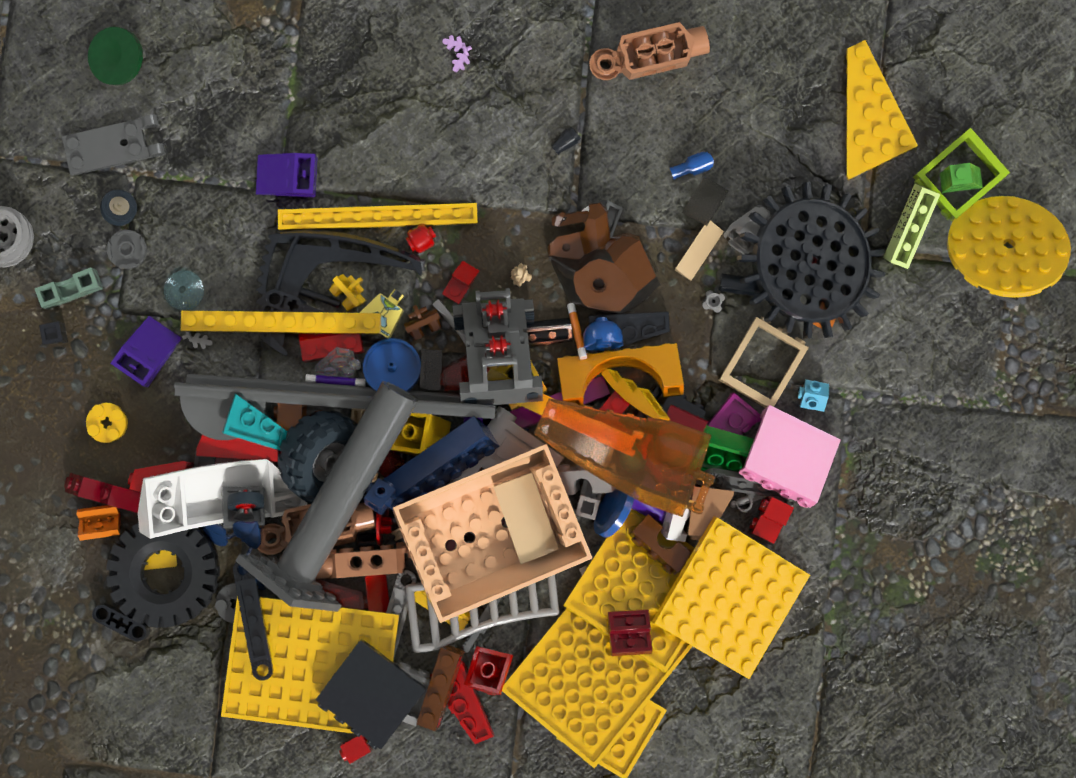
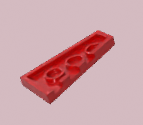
(468, 709)

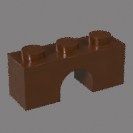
(646, 536)

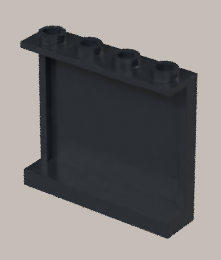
(370, 694)

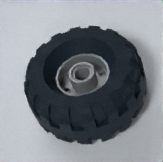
(312, 451)

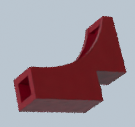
(102, 492)

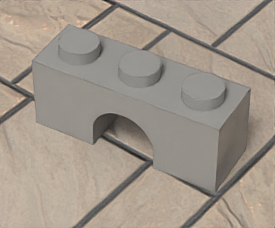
(571, 476)

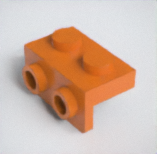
(98, 522)

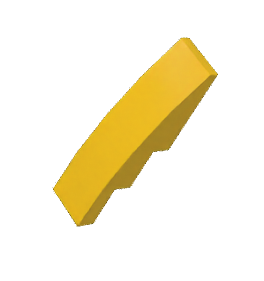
(636, 396)

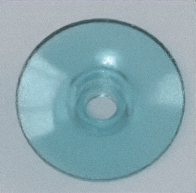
(192, 295)

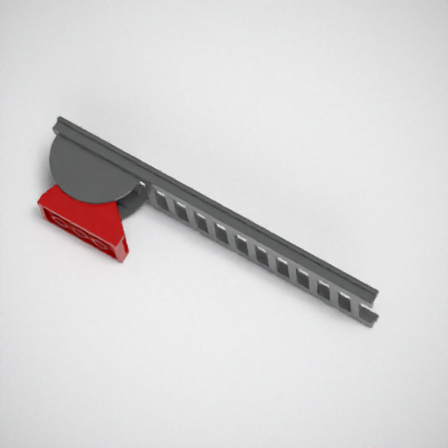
(208, 400)

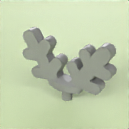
(196, 340)

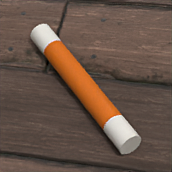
(576, 331)

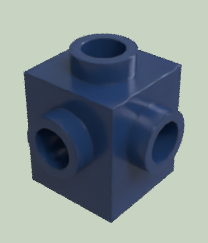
(380, 496)

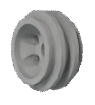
(19, 244)

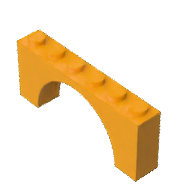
(658, 361)

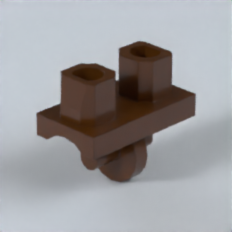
(414, 325)

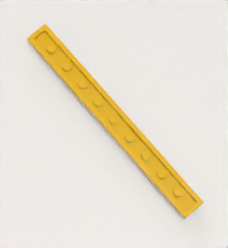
(377, 216)
(281, 322)

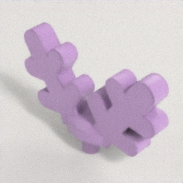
(458, 64)

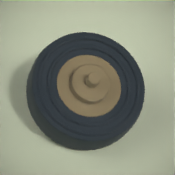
(118, 207)

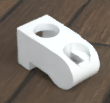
(674, 526)

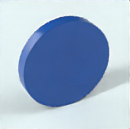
(392, 362)
(612, 513)

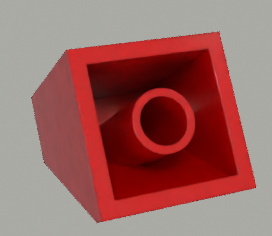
(136, 479)

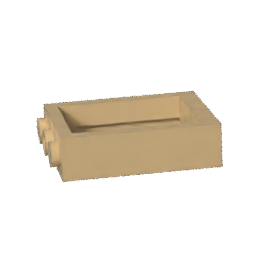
(745, 390)

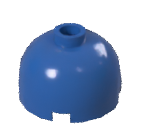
(602, 335)

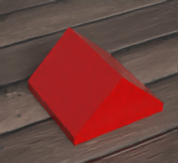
(488, 671)

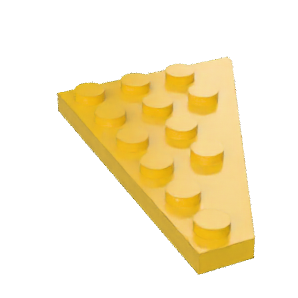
(874, 121)

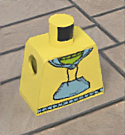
(389, 311)

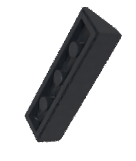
(549, 332)

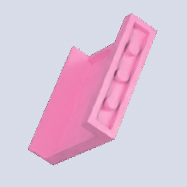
(790, 457)

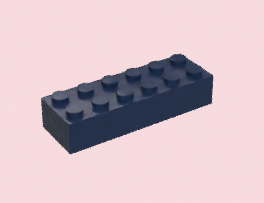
(443, 461)

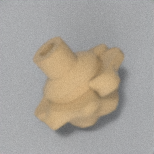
(520, 275)

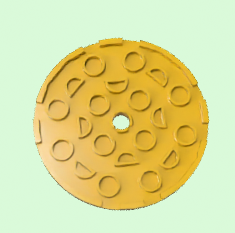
(1038, 242)

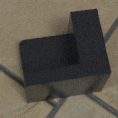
(53, 333)

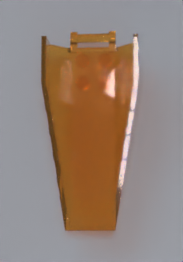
(637, 455)

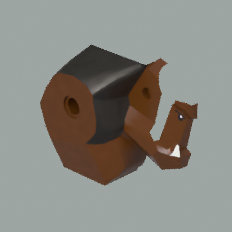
(599, 269)

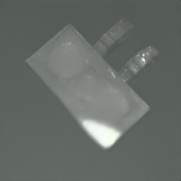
(338, 360)

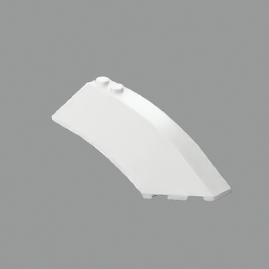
(194, 495)

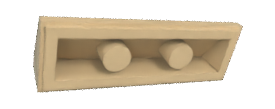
(699, 250)

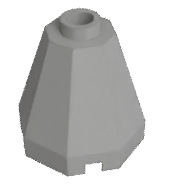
(742, 225)

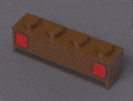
(440, 687)

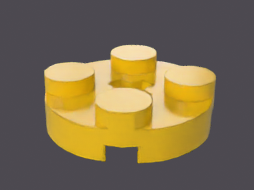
(96, 428)

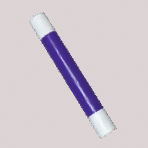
(335, 380)

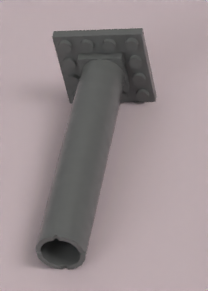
(334, 504)

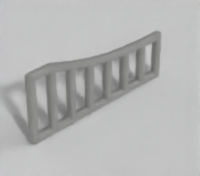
(475, 625)

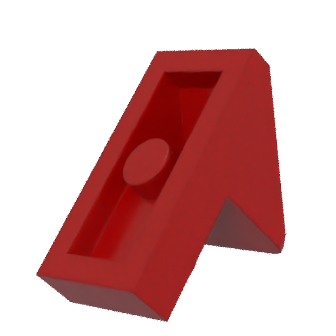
(460, 282)

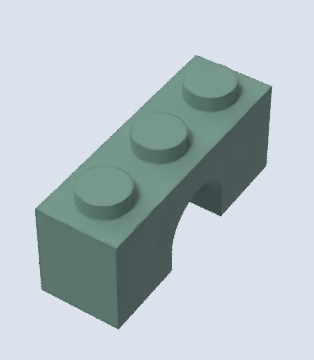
(79, 285)

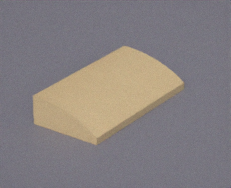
(526, 517)

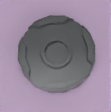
(126, 249)

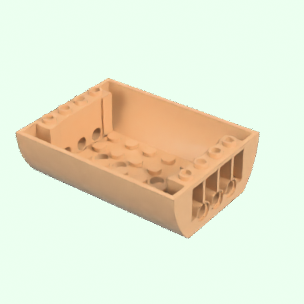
(488, 565)

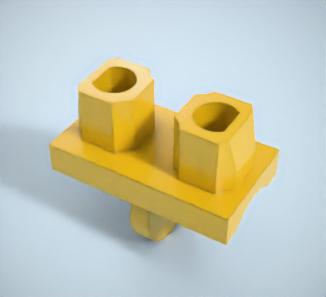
(350, 288)

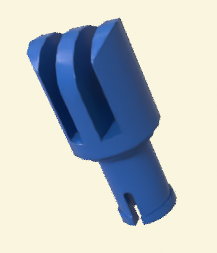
(694, 164)

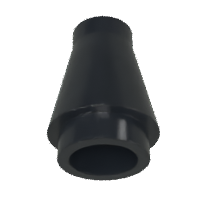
(566, 140)

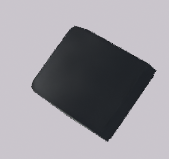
(367, 540)

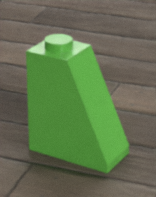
(960, 178)

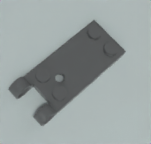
(103, 148)

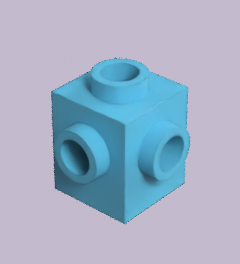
(814, 395)

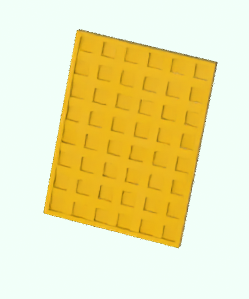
(305, 655)

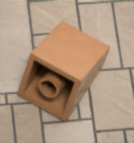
(714, 505)

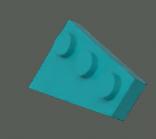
(252, 425)

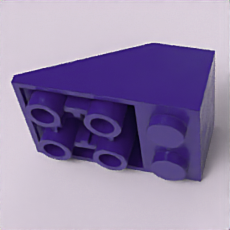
(287, 174)
(146, 351)

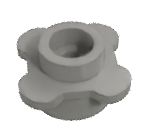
(718, 301)

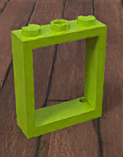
(986, 157)

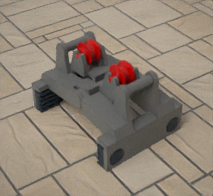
(506, 346)

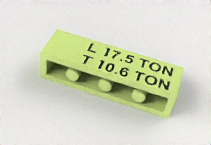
(911, 226)

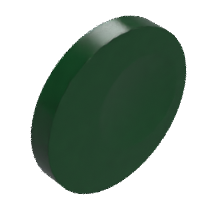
(115, 56)

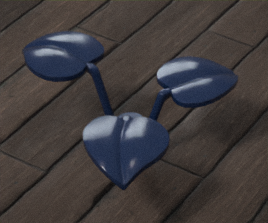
(247, 531)

